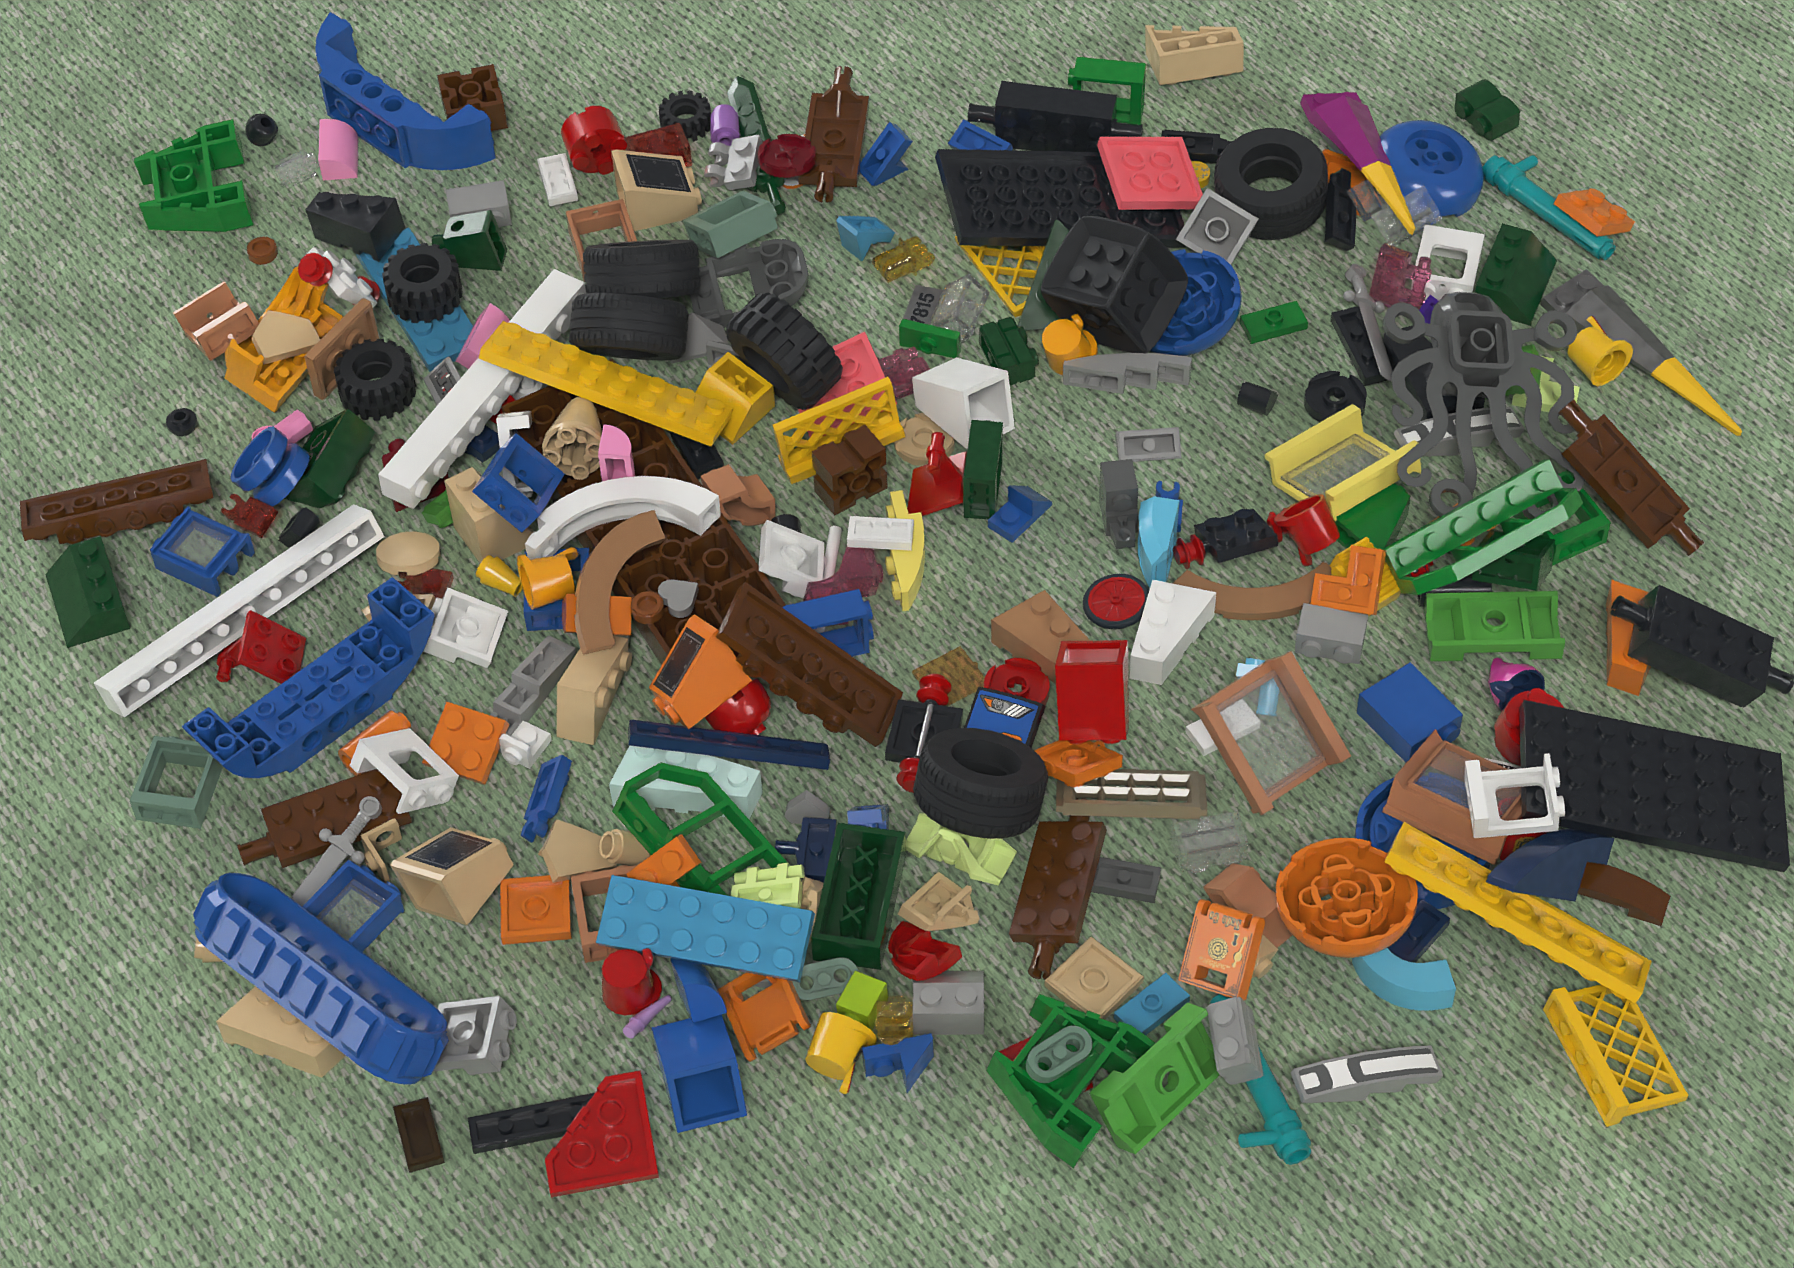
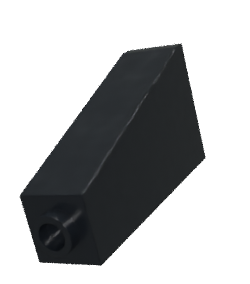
(1417, 379)

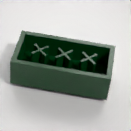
(859, 895)

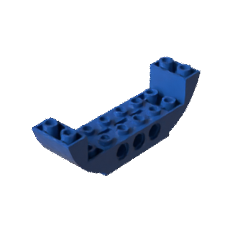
(388, 118)
(325, 695)

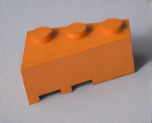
(1623, 671)

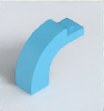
(1407, 983)

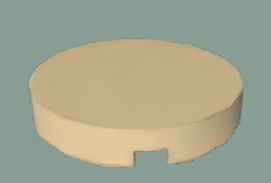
(914, 449)
(408, 553)

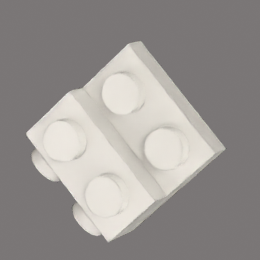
(791, 557)
(465, 628)

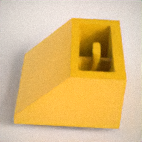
(740, 388)

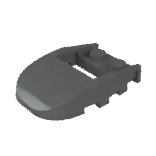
(774, 268)

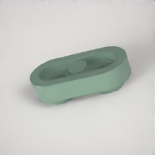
(823, 978)
(1057, 1056)

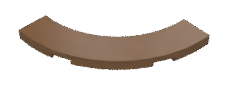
(599, 574)
(1261, 602)

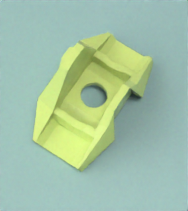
(983, 860)

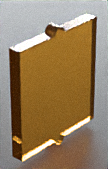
(958, 670)

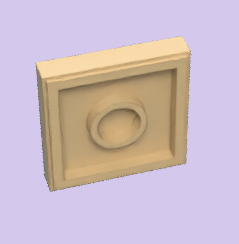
(1094, 980)

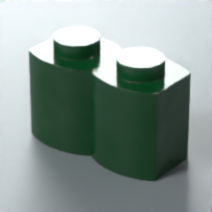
(1487, 110)

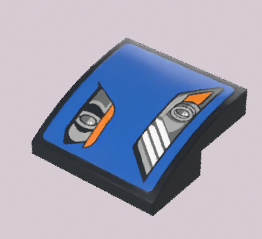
(1005, 714)

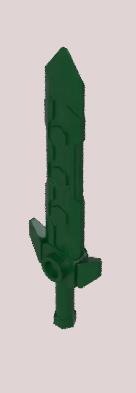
(746, 103)

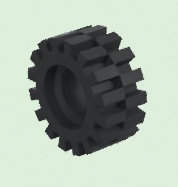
(686, 104)

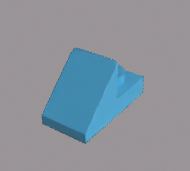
(860, 232)

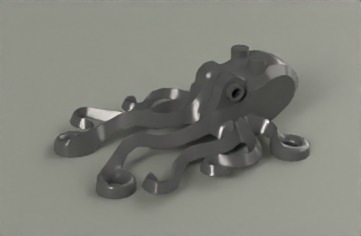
(1472, 358)

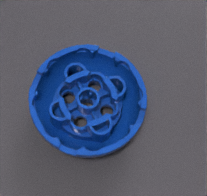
(1438, 159)
(1207, 307)

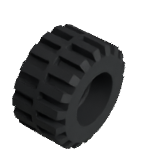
(422, 283)
(378, 396)

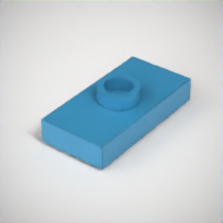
(1153, 1005)

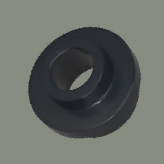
(181, 422)

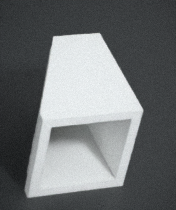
(962, 393)

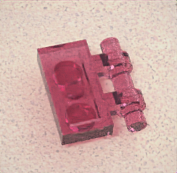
(1391, 274)
(901, 368)

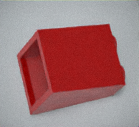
(1092, 691)

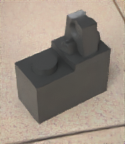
(1119, 501)

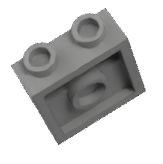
(476, 1034)

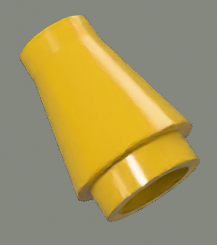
(498, 575)

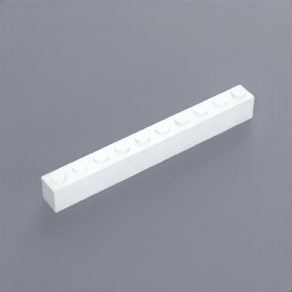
(473, 400)
(225, 617)

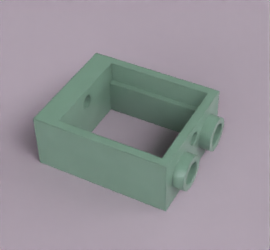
(731, 223)
(169, 808)

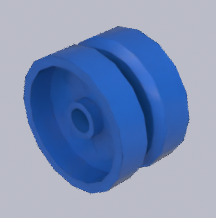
(270, 466)

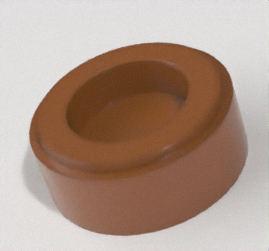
(262, 250)
(647, 607)

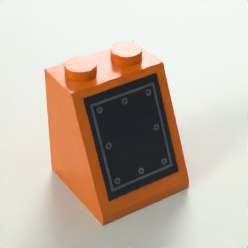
(696, 675)

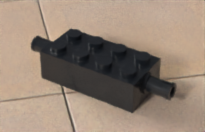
(1052, 118)
(1701, 646)

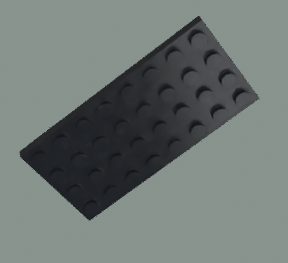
(1020, 194)
(1658, 786)

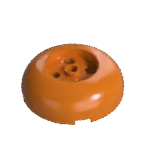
(1367, 898)

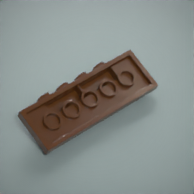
(116, 504)
(807, 667)

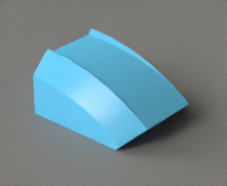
(1157, 537)

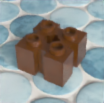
(476, 89)
(849, 469)

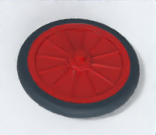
(1115, 601)

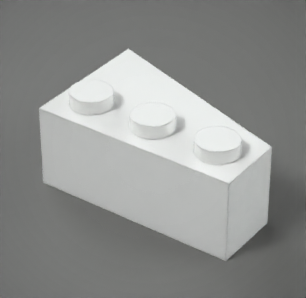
(1167, 628)

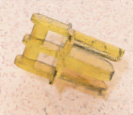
(903, 259)
(894, 1020)

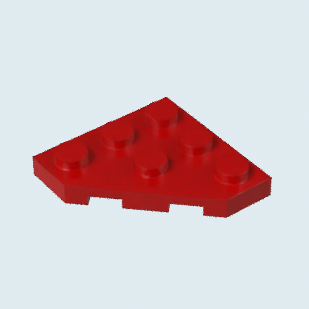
(606, 1140)

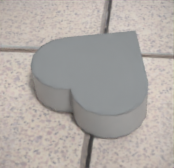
(678, 596)
(806, 806)

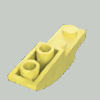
(905, 564)

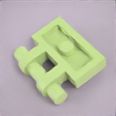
(771, 885)

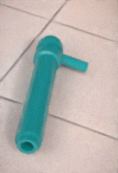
(1513, 182)
(1281, 1123)

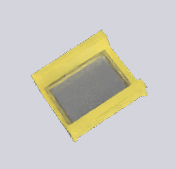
(1337, 462)

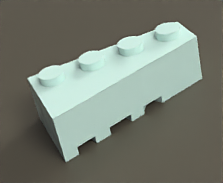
(737, 781)

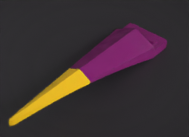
(1354, 132)

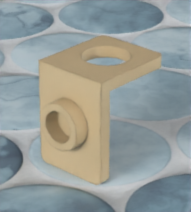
(371, 847)

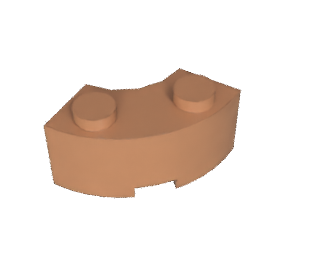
(740, 496)
(1244, 890)

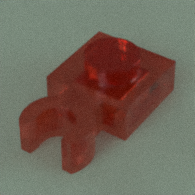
(251, 515)
(430, 582)

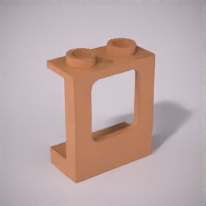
(227, 321)

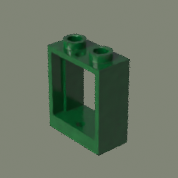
(983, 469)
(1522, 567)

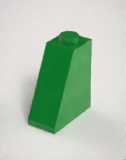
(1376, 518)

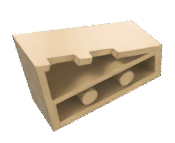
(1193, 54)
(588, 691)
(273, 1031)

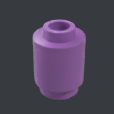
(724, 124)

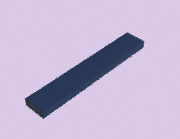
(728, 744)

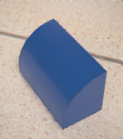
(697, 990)

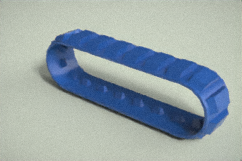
(321, 978)

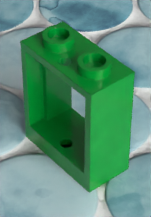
(1114, 72)
(1579, 538)

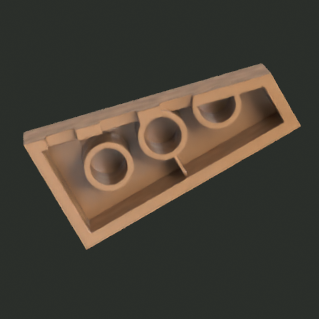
(1035, 631)

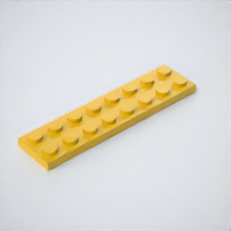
(606, 383)
(1523, 915)

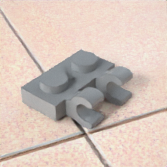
(740, 161)

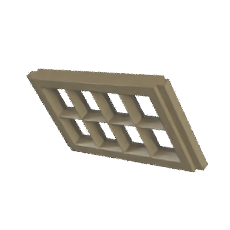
(1192, 780)

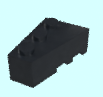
(356, 221)

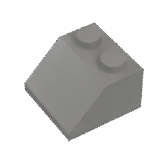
(949, 1004)

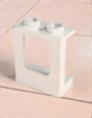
(1455, 245)
(505, 424)
(393, 748)
(1483, 803)

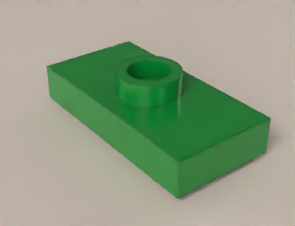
(1273, 322)
(929, 338)

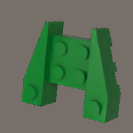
(187, 183)
(1050, 1106)

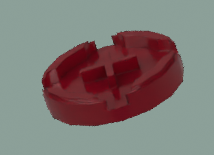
(786, 156)

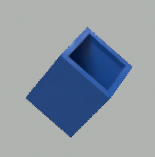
(699, 1072)

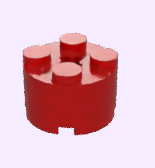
(591, 139)
(1508, 723)

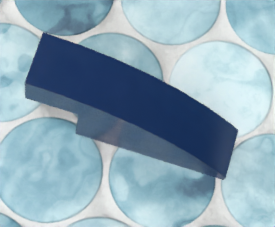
(1552, 864)

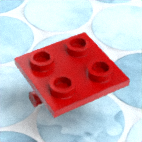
(939, 481)
(263, 648)

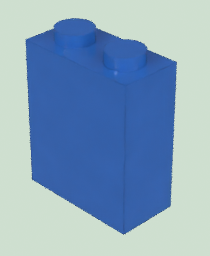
(1407, 711)

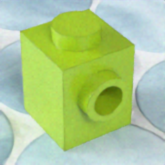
(861, 998)

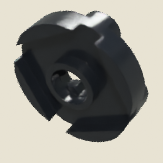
(1330, 383)

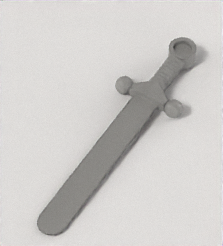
(1367, 304)
(338, 850)

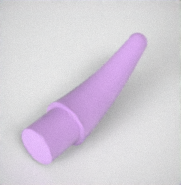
(644, 1017)

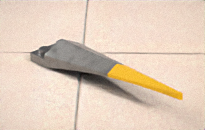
(1588, 297)

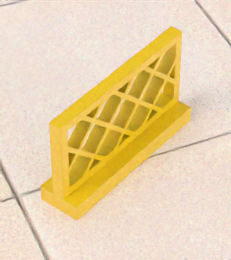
(1034, 254)
(884, 425)
(1586, 1053)

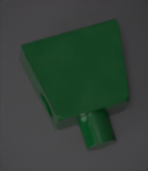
(474, 241)

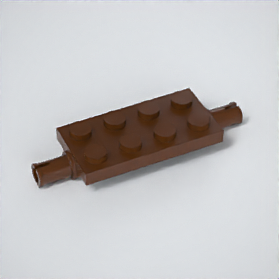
(837, 131)
(1626, 481)
(297, 821)
(1057, 888)

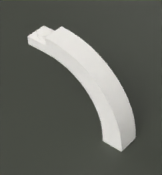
(619, 500)

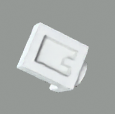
(524, 744)

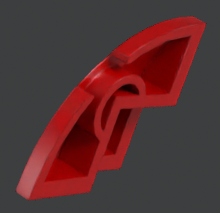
(918, 954)

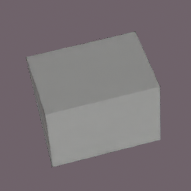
(1217, 227)

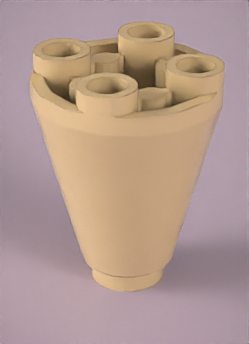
(574, 439)

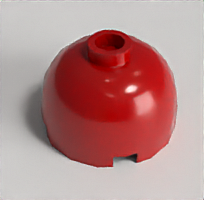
(743, 711)

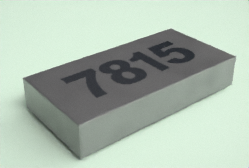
(922, 304)

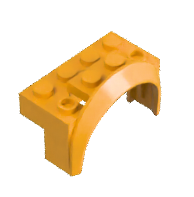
(277, 380)

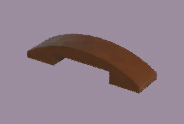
(1626, 891)

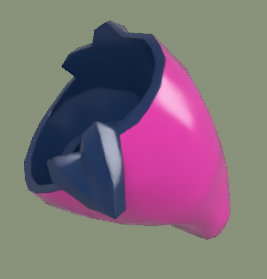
(1511, 679)

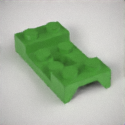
(1459, 624)
(1136, 1103)

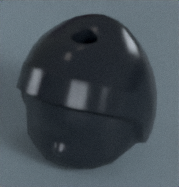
(261, 129)

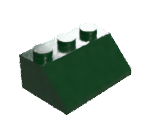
(1516, 273)
(334, 454)
(86, 593)

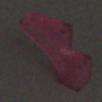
(856, 571)

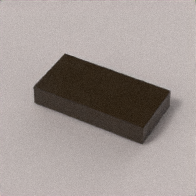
(418, 1135)

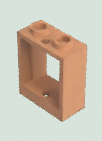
(585, 221)
(590, 884)

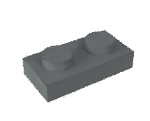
(1126, 880)

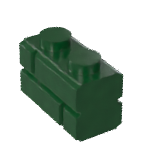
(1007, 349)

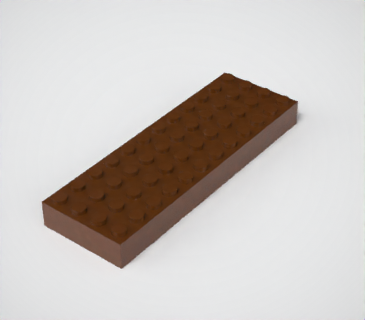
(712, 560)

